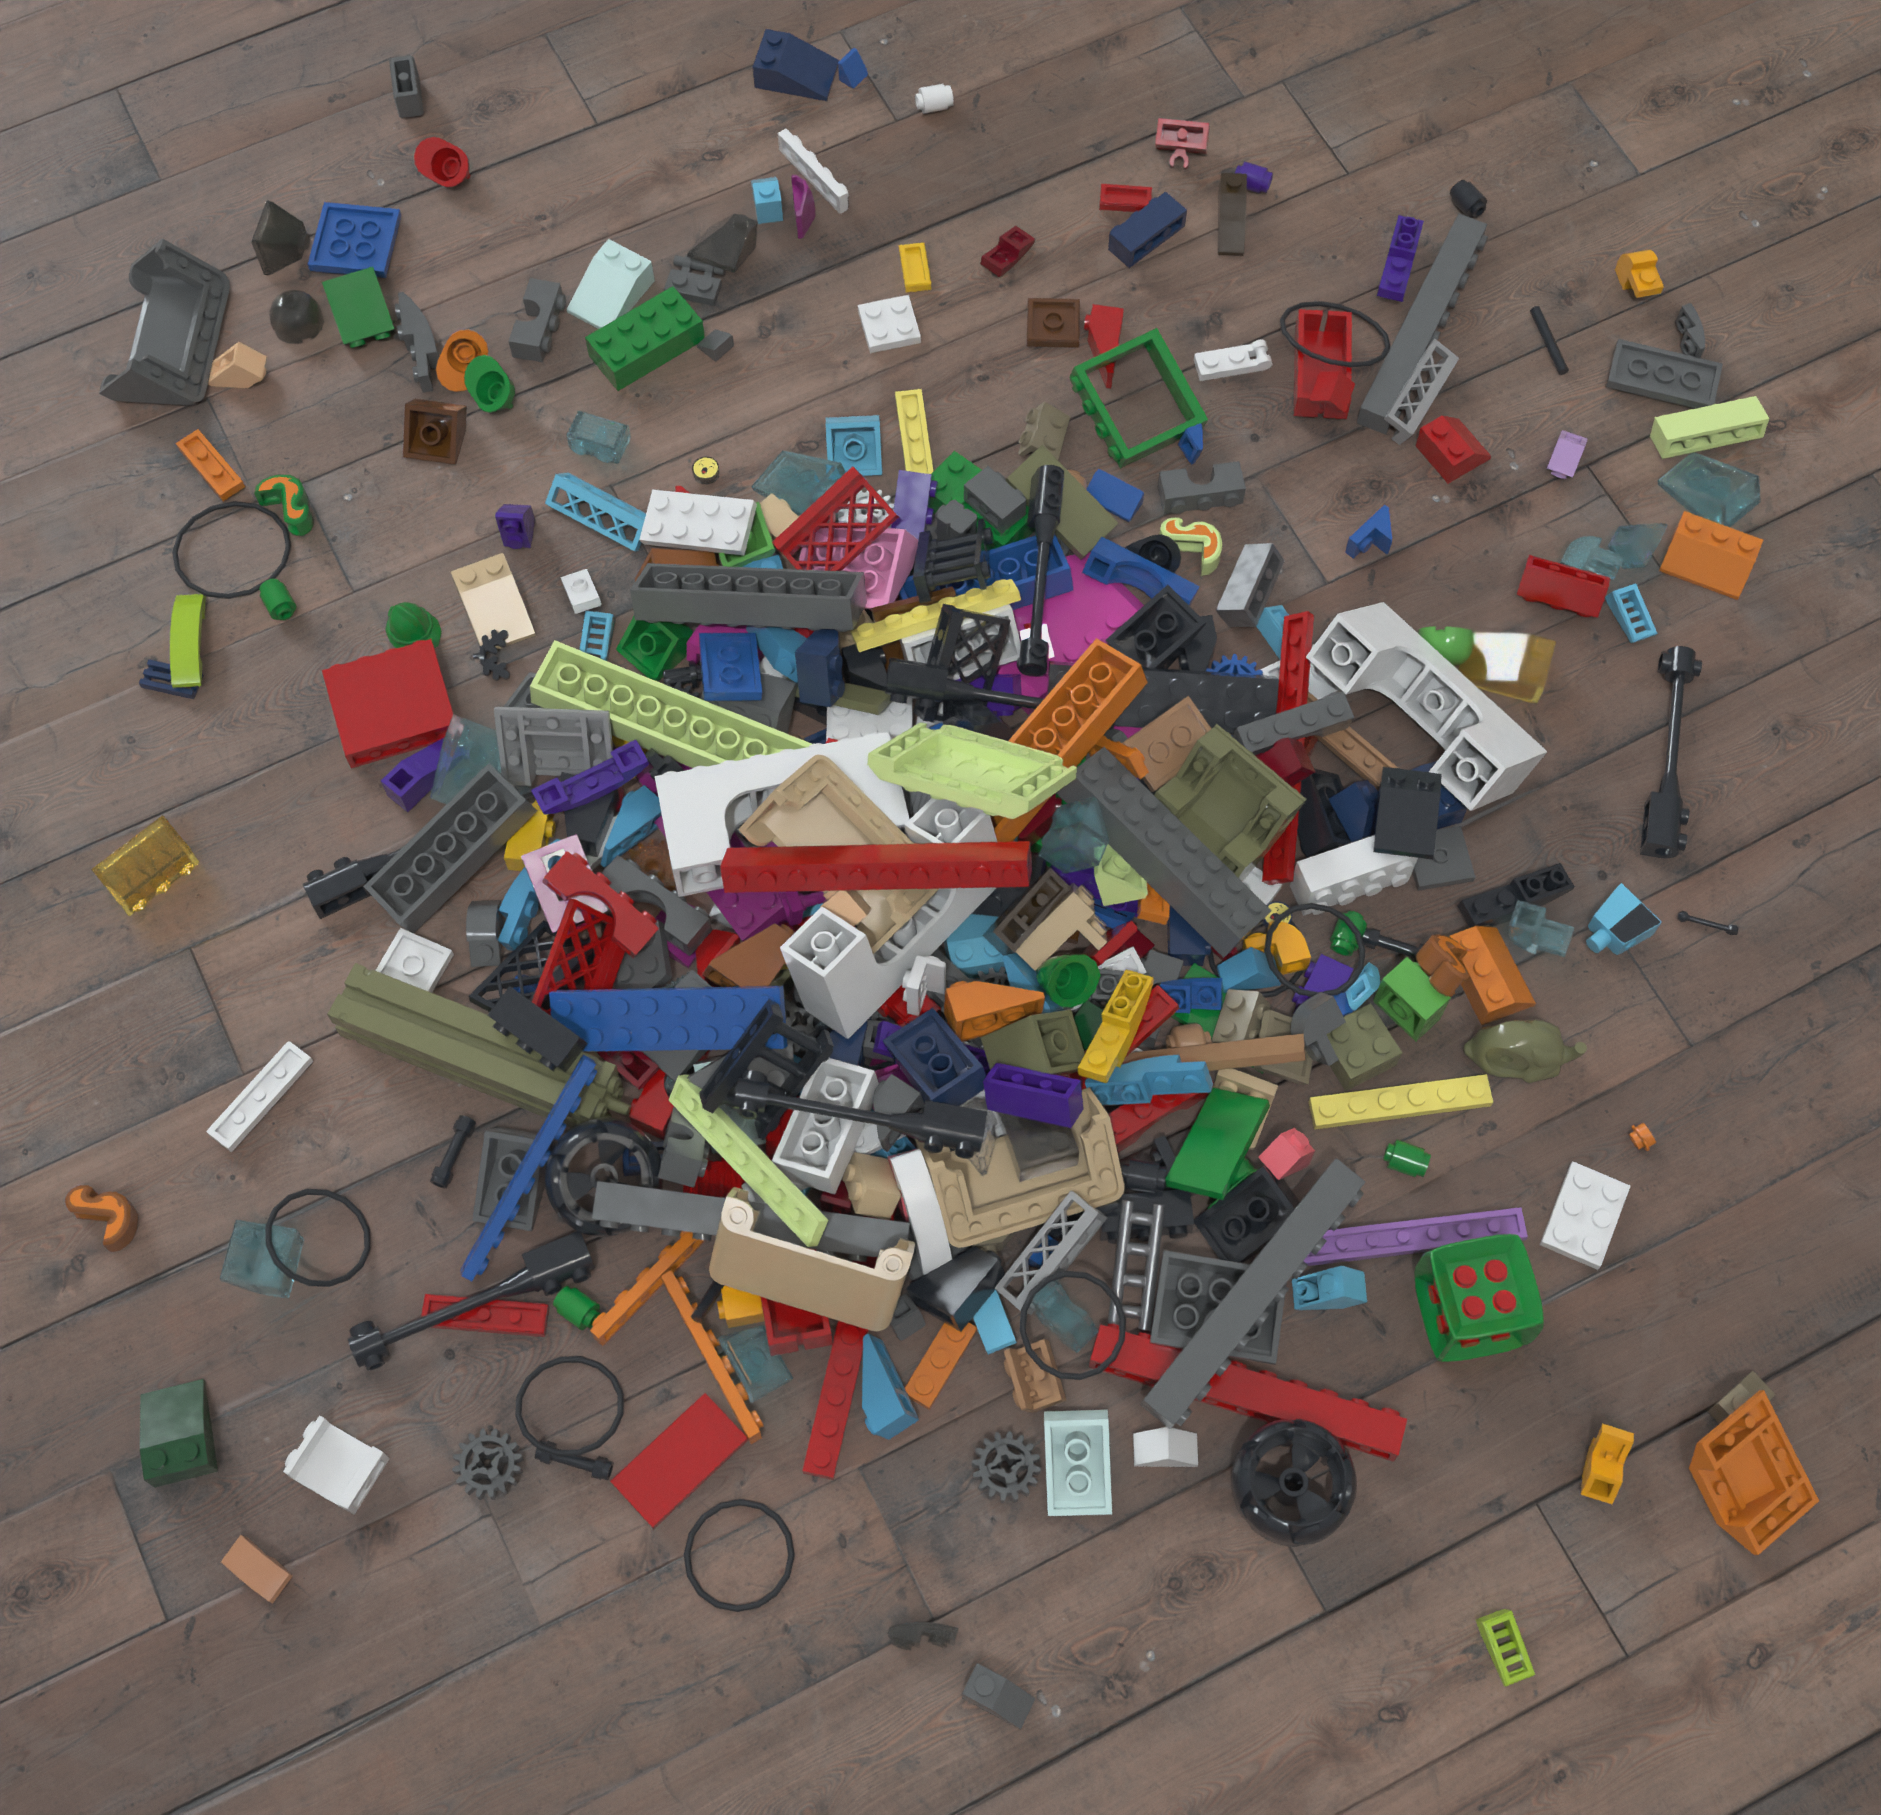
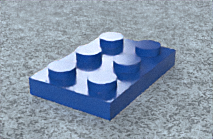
(730, 667)

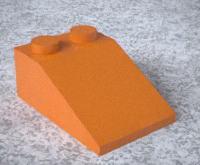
(984, 1007)

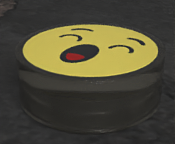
(706, 470)

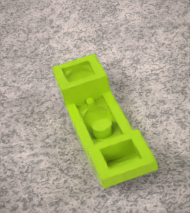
(186, 640)

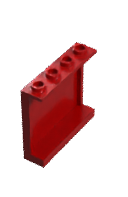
(389, 702)

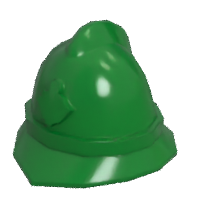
(410, 624)
(1069, 979)

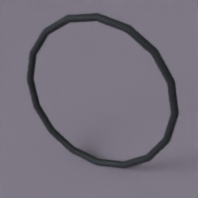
(1322, 358)
(221, 506)

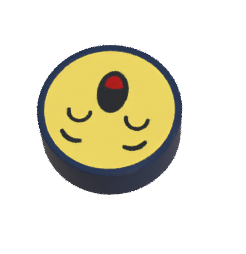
(1277, 909)

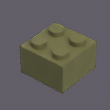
(1362, 1048)

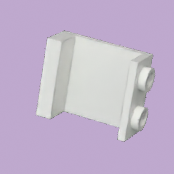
(335, 1465)

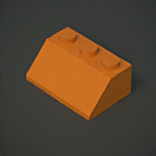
(1711, 555)
(1494, 981)

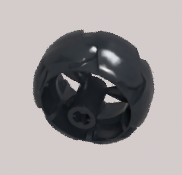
(566, 1187)
(1253, 1487)

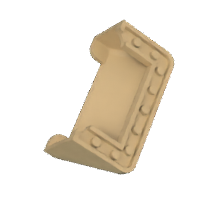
(827, 809)
(998, 1204)
(803, 1275)

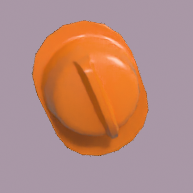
(456, 356)

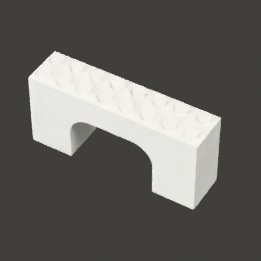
(1483, 746)
(710, 802)
(834, 961)

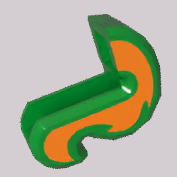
(291, 493)

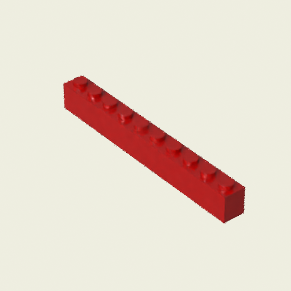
(877, 867)
(1260, 1394)

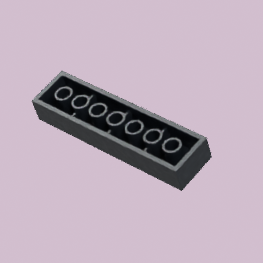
(1219, 696)

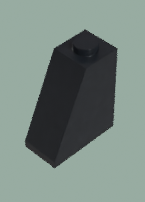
(591, 820)
(958, 1287)

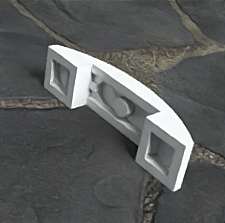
(922, 1210)

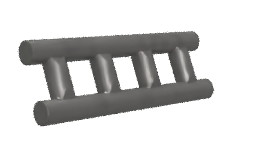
(1150, 1250)

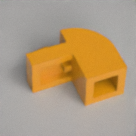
(1639, 273)
(1287, 947)
(1605, 1463)

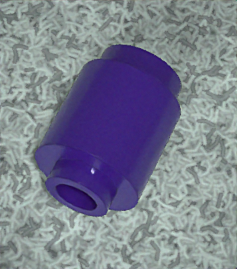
(1258, 177)

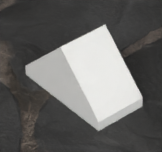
(1165, 1448)

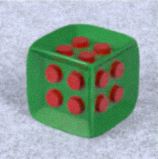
(1478, 1297)

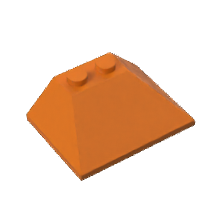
(1752, 1475)

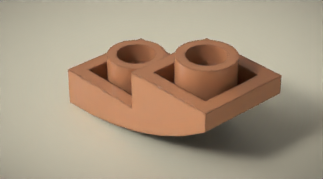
(256, 1569)

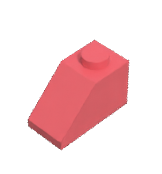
(1288, 1154)

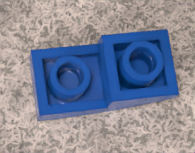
(1195, 993)

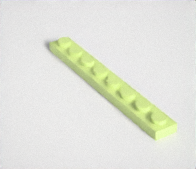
(750, 1163)

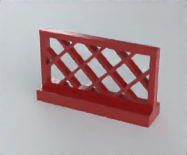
(825, 509)
(607, 957)

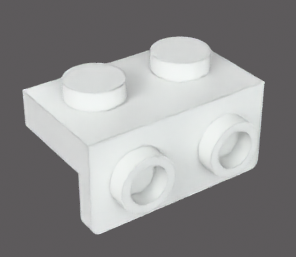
(926, 974)

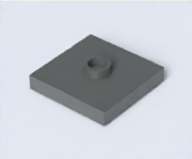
(1450, 862)

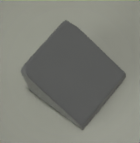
(716, 344)
(906, 1318)

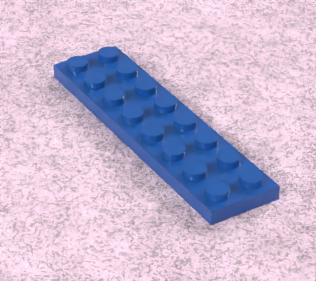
(664, 1017)

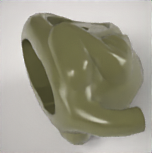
(1522, 1050)

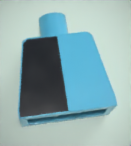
(1621, 923)

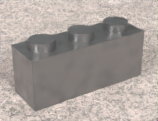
(1250, 585)

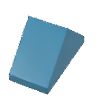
(1247, 971)

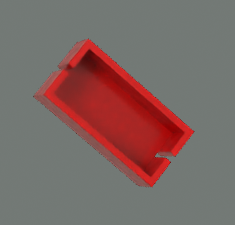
(1331, 343)
(793, 1326)

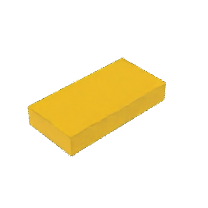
(915, 267)

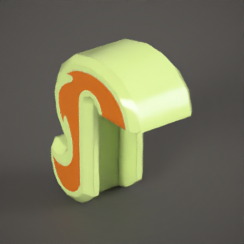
(1196, 538)

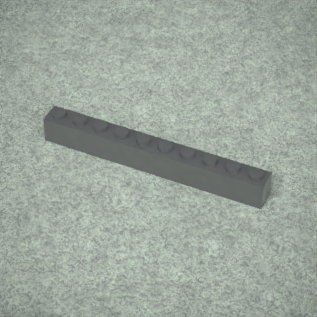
(1424, 319)
(701, 1215)
(1252, 1293)

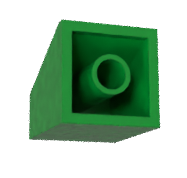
(358, 307)

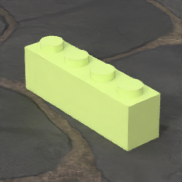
(1709, 427)

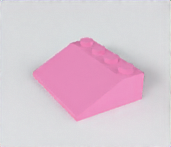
(884, 561)

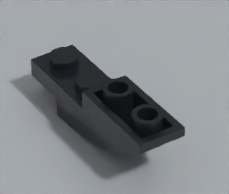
(1499, 904)

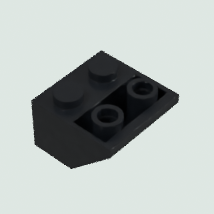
(864, 667)

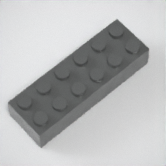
(450, 848)

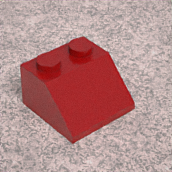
(1450, 447)

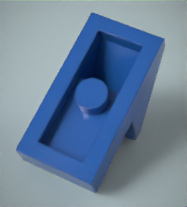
(1374, 531)

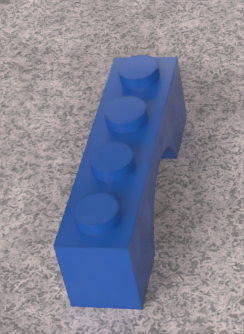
(1116, 564)

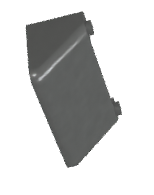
(174, 329)

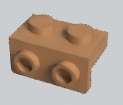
(1033, 1386)

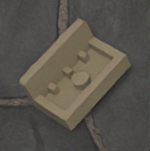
(1044, 427)
(1240, 1016)

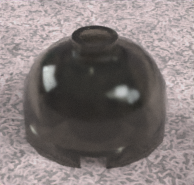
(295, 316)

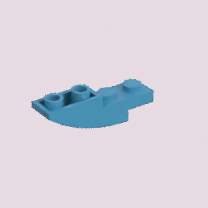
(519, 907)
(1152, 1076)

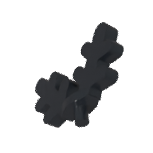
(490, 646)

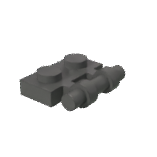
(693, 286)

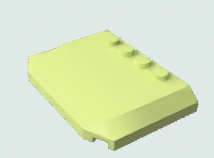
(971, 769)

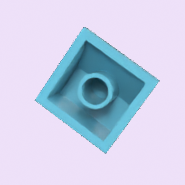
(855, 443)

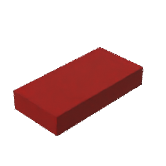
(1124, 197)

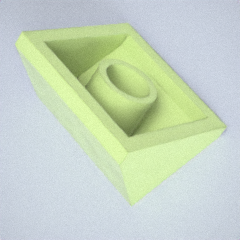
(1118, 880)

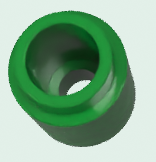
(277, 599)
(1342, 938)
(1406, 1158)
(576, 1307)

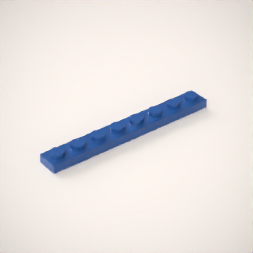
(522, 1180)

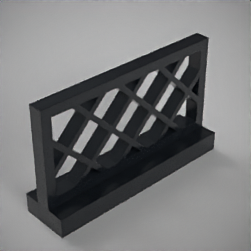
(947, 640)
(513, 964)

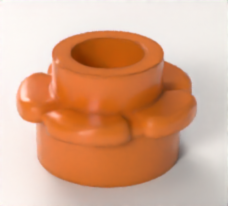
(1642, 1137)

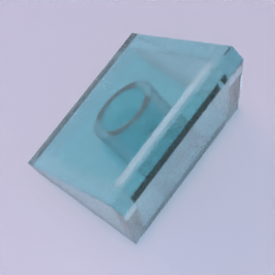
(753, 1363)

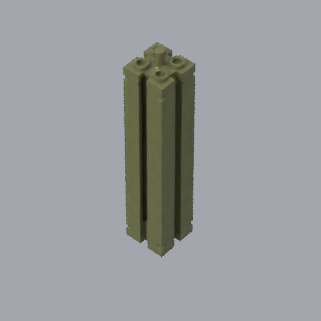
(463, 1046)

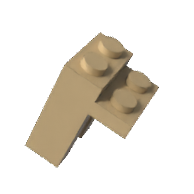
(1068, 916)

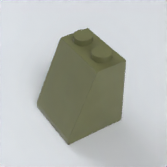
(1037, 1043)

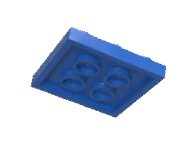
(354, 239)

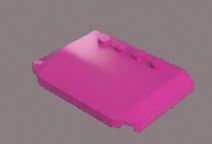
(1075, 622)

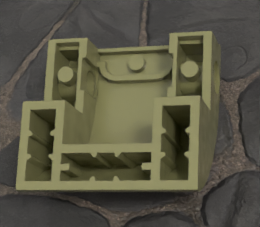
(1230, 801)

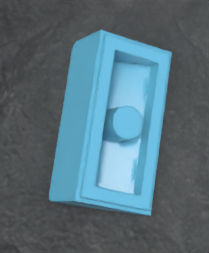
(1271, 626)

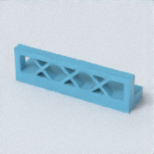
(597, 499)

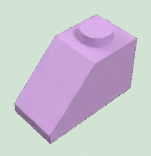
(1566, 454)

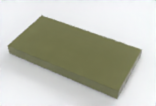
(1082, 516)

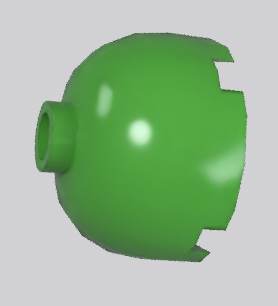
(1452, 642)

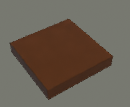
(1053, 322)

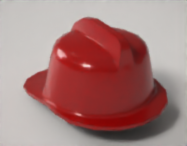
(442, 162)

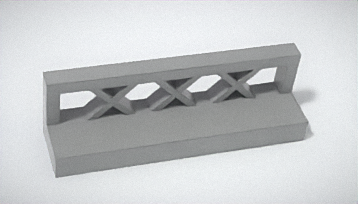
(1426, 391)
(1062, 1254)

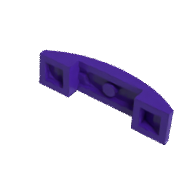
(592, 783)

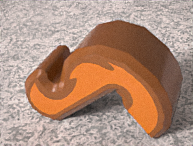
(1441, 961)
(105, 1207)

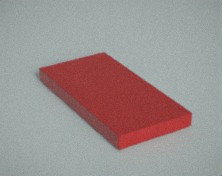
(679, 1460)

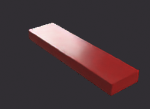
(493, 1317)

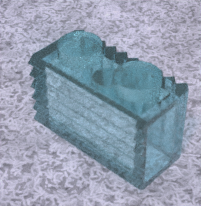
(598, 437)

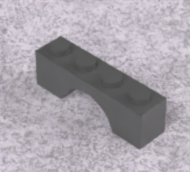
(1315, 718)
(684, 925)

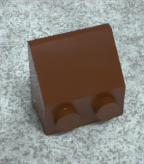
(433, 430)

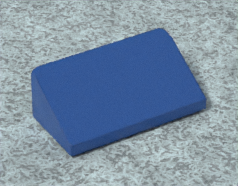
(1115, 495)

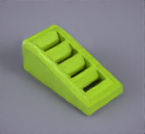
(1516, 1642)

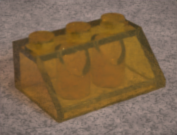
(145, 866)

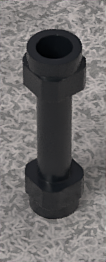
(1372, 938)
(442, 1175)
(600, 1468)

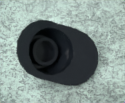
(1159, 550)

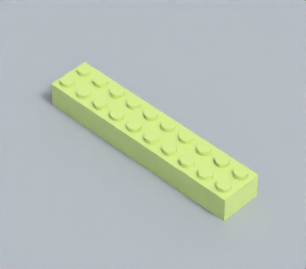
(652, 712)

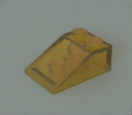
(1510, 664)

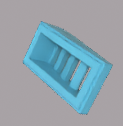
(1636, 601)
(600, 619)

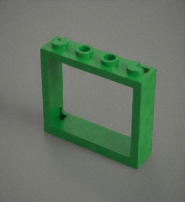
(1173, 379)

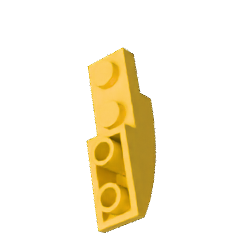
(1118, 1027)

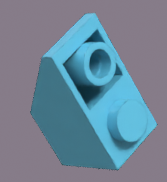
(1329, 1289)

